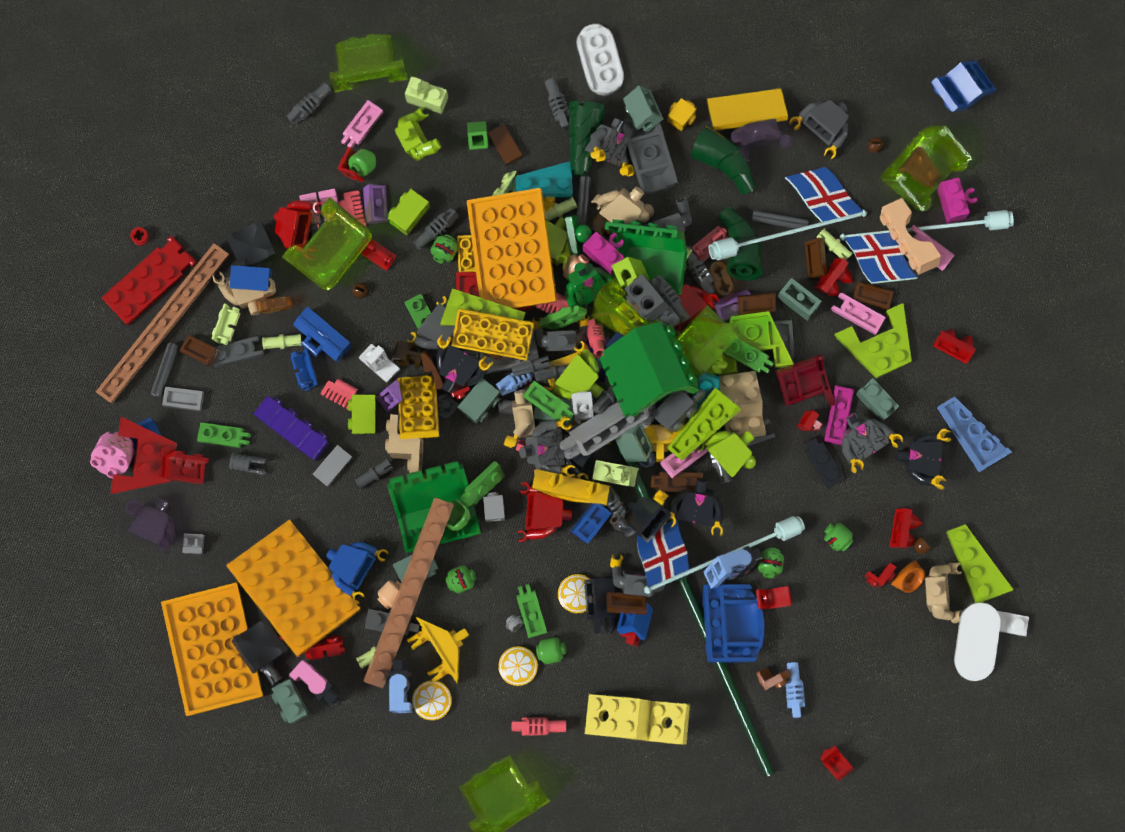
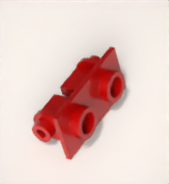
(378, 255)
(331, 644)

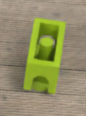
(408, 211)
(629, 270)
(362, 414)

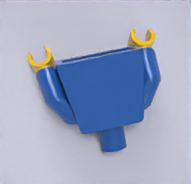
(351, 565)

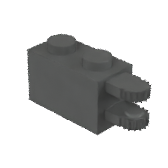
(677, 409)

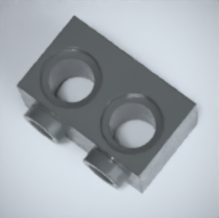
(648, 297)

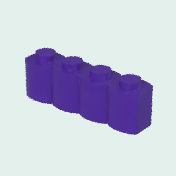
(291, 428)

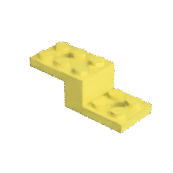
(637, 719)

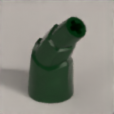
(724, 156)
(748, 262)

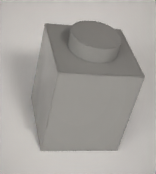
(494, 507)

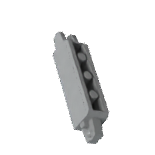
(599, 431)

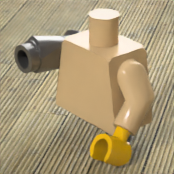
(522, 414)

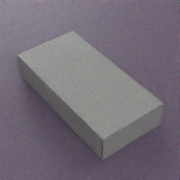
(183, 398)
(332, 466)

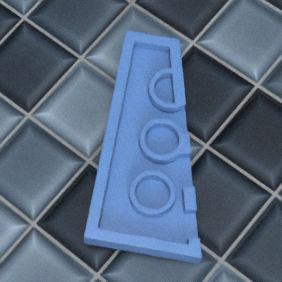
(976, 441)

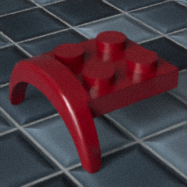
(804, 381)

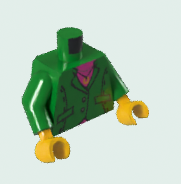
(585, 284)

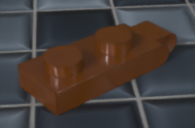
(675, 484)

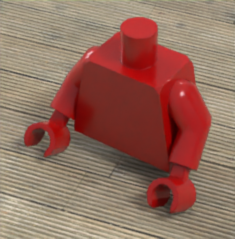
(294, 222)
(694, 301)
(543, 514)

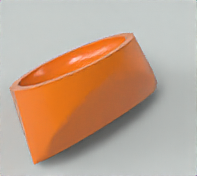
(909, 578)

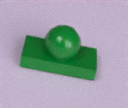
(577, 234)

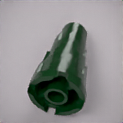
(582, 124)

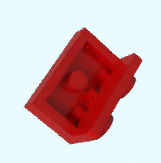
(185, 467)

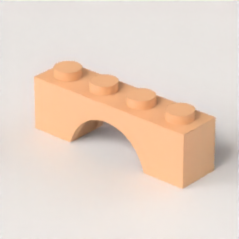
(921, 255)

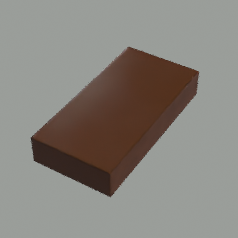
(505, 144)
(815, 258)
(873, 295)
(756, 303)
(199, 350)
(626, 603)

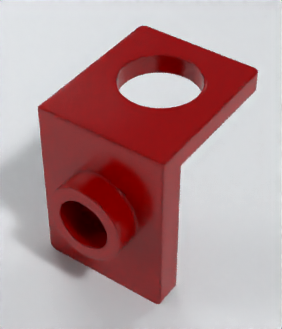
(344, 166)
(774, 597)

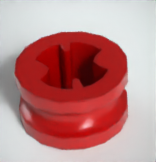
(134, 233)

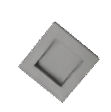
(193, 543)

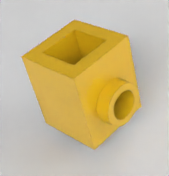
(682, 114)

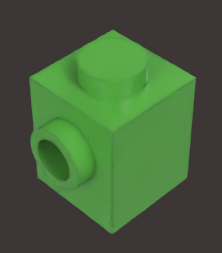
(477, 135)

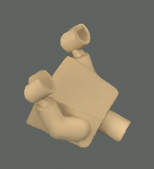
(938, 592)

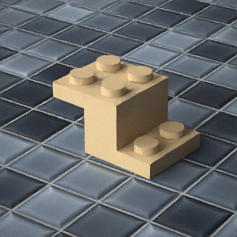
(744, 392)
(405, 448)

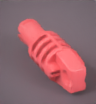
(596, 337)
(538, 726)

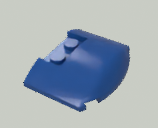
(732, 623)

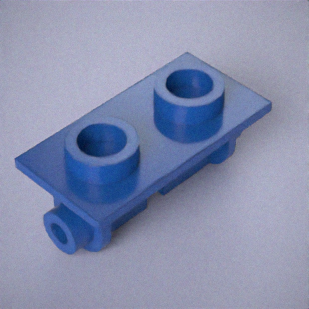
(306, 377)

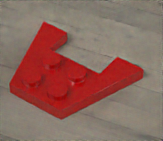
(148, 461)

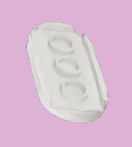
(600, 59)
(977, 641)

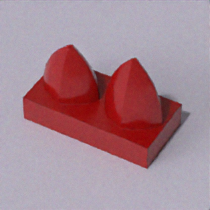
(836, 270)
(959, 349)
(903, 521)

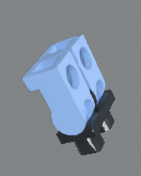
(732, 565)
(398, 688)

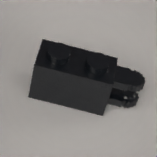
(597, 605)

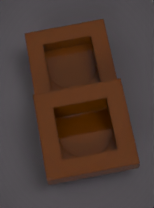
(430, 364)

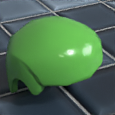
(459, 516)

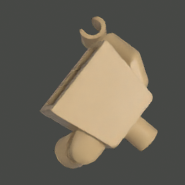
(624, 206)
(244, 298)

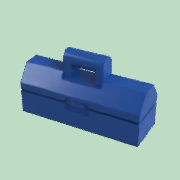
(329, 339)

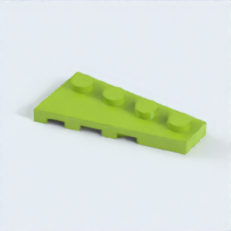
(470, 302)
(708, 418)
(978, 569)

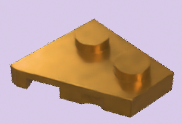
(921, 168)

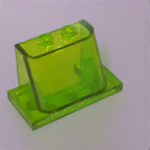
(365, 60)
(706, 340)
(501, 797)

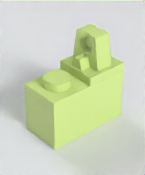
(426, 95)
(615, 473)

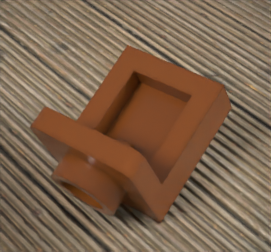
(768, 681)

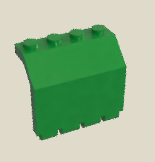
(658, 248)
(647, 367)
(415, 495)

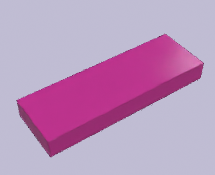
(836, 421)

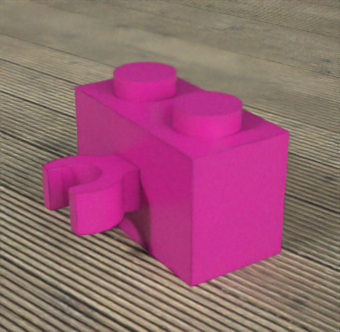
(954, 200)
(603, 252)

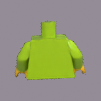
(578, 376)

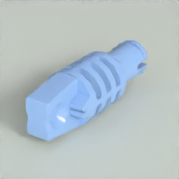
(511, 383)
(795, 690)

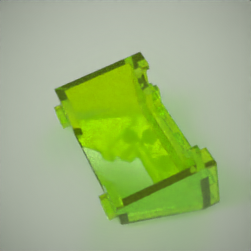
(945, 154)
(331, 248)
(614, 311)

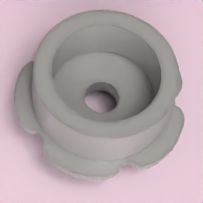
(514, 623)

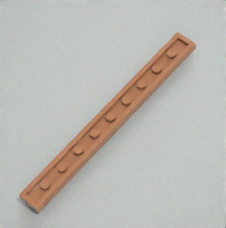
(162, 323)
(408, 592)

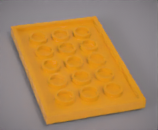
(512, 249)
(293, 588)
(204, 657)

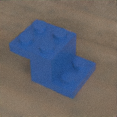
(963, 86)

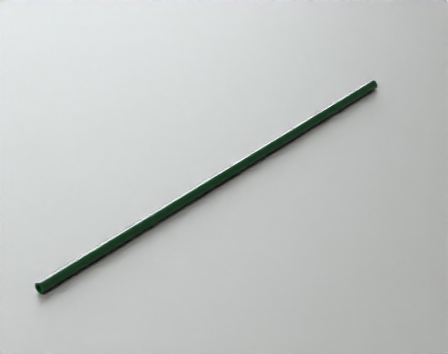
(721, 666)

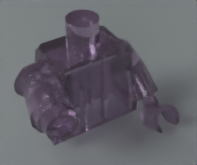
(757, 134)
(152, 523)

